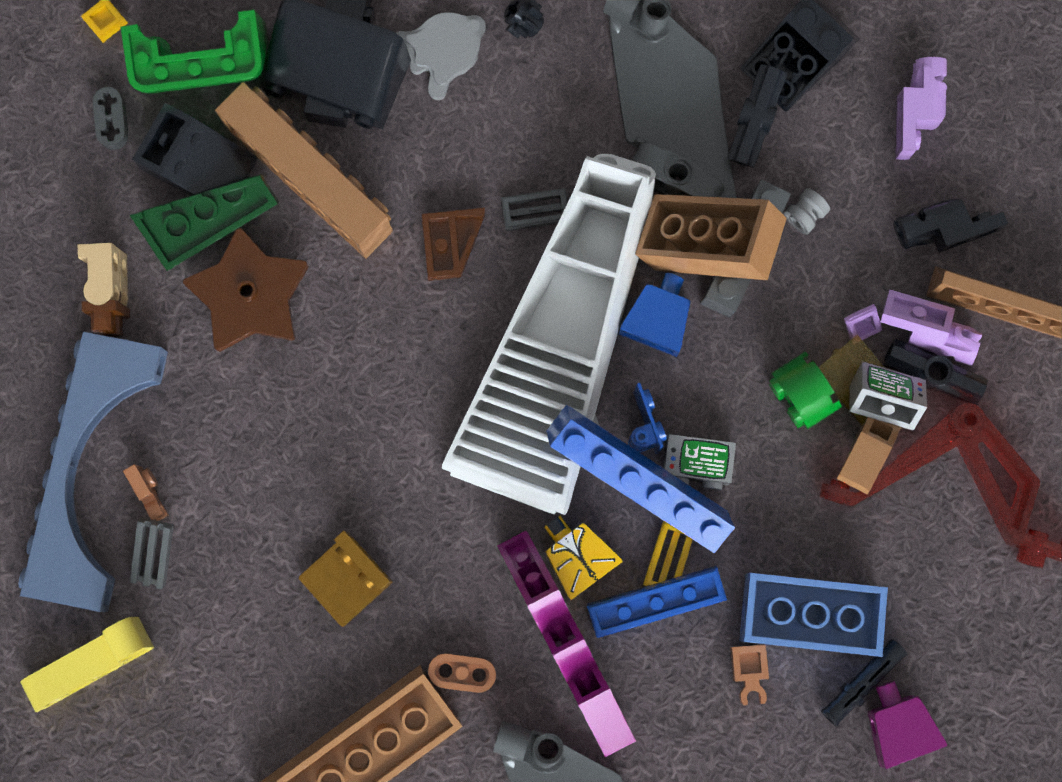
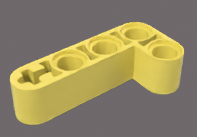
(90, 662)

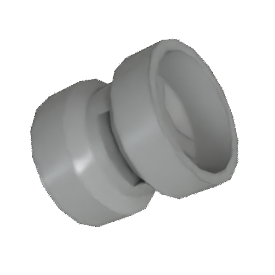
(807, 211)

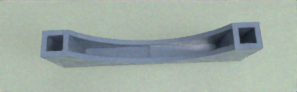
(59, 560)

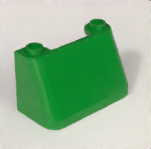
(156, 69)

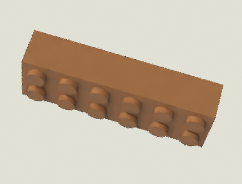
(304, 169)

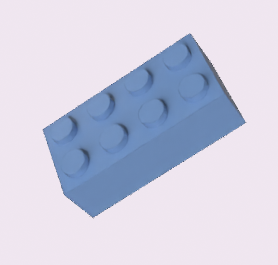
(813, 614)

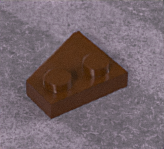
(450, 240)

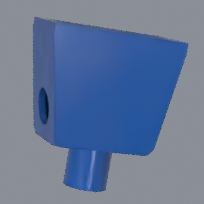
(659, 316)

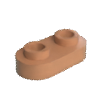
(462, 673)

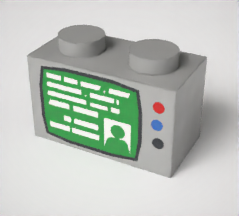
(888, 396)
(700, 460)

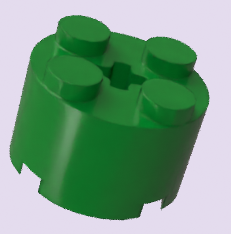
(804, 390)

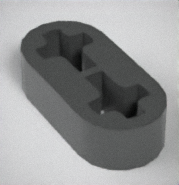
(103, 119)

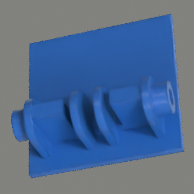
(652, 433)

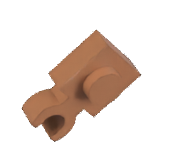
(143, 485)
(750, 666)

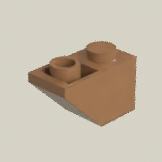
(868, 454)

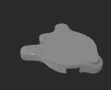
(445, 48)

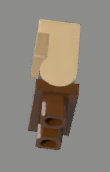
(105, 288)

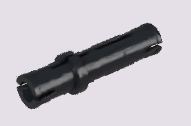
(855, 692)

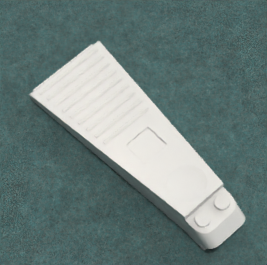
(557, 341)

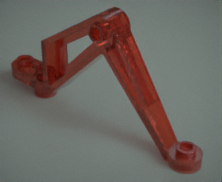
(952, 433)

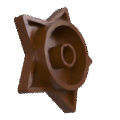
(265, 310)

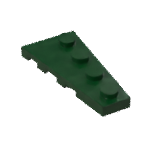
(196, 221)

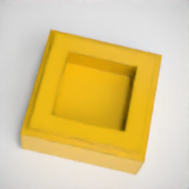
(104, 19)

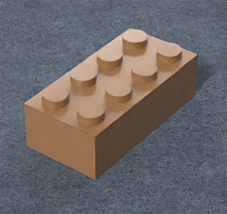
(711, 236)

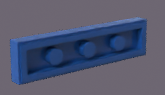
(656, 602)

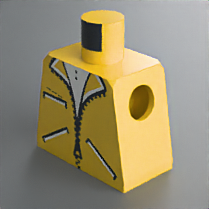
(578, 556)

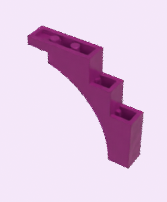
(566, 643)

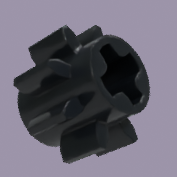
(523, 18)

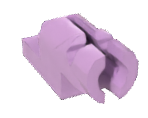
(920, 104)
(931, 327)

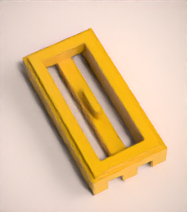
(668, 559)

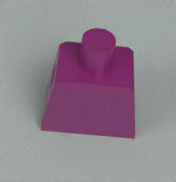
(902, 727)

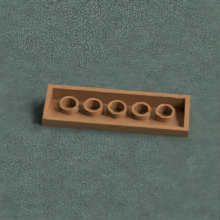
(996, 302)
(378, 737)

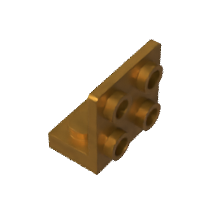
(345, 579)

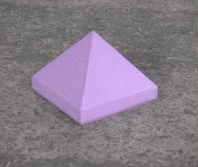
(863, 322)

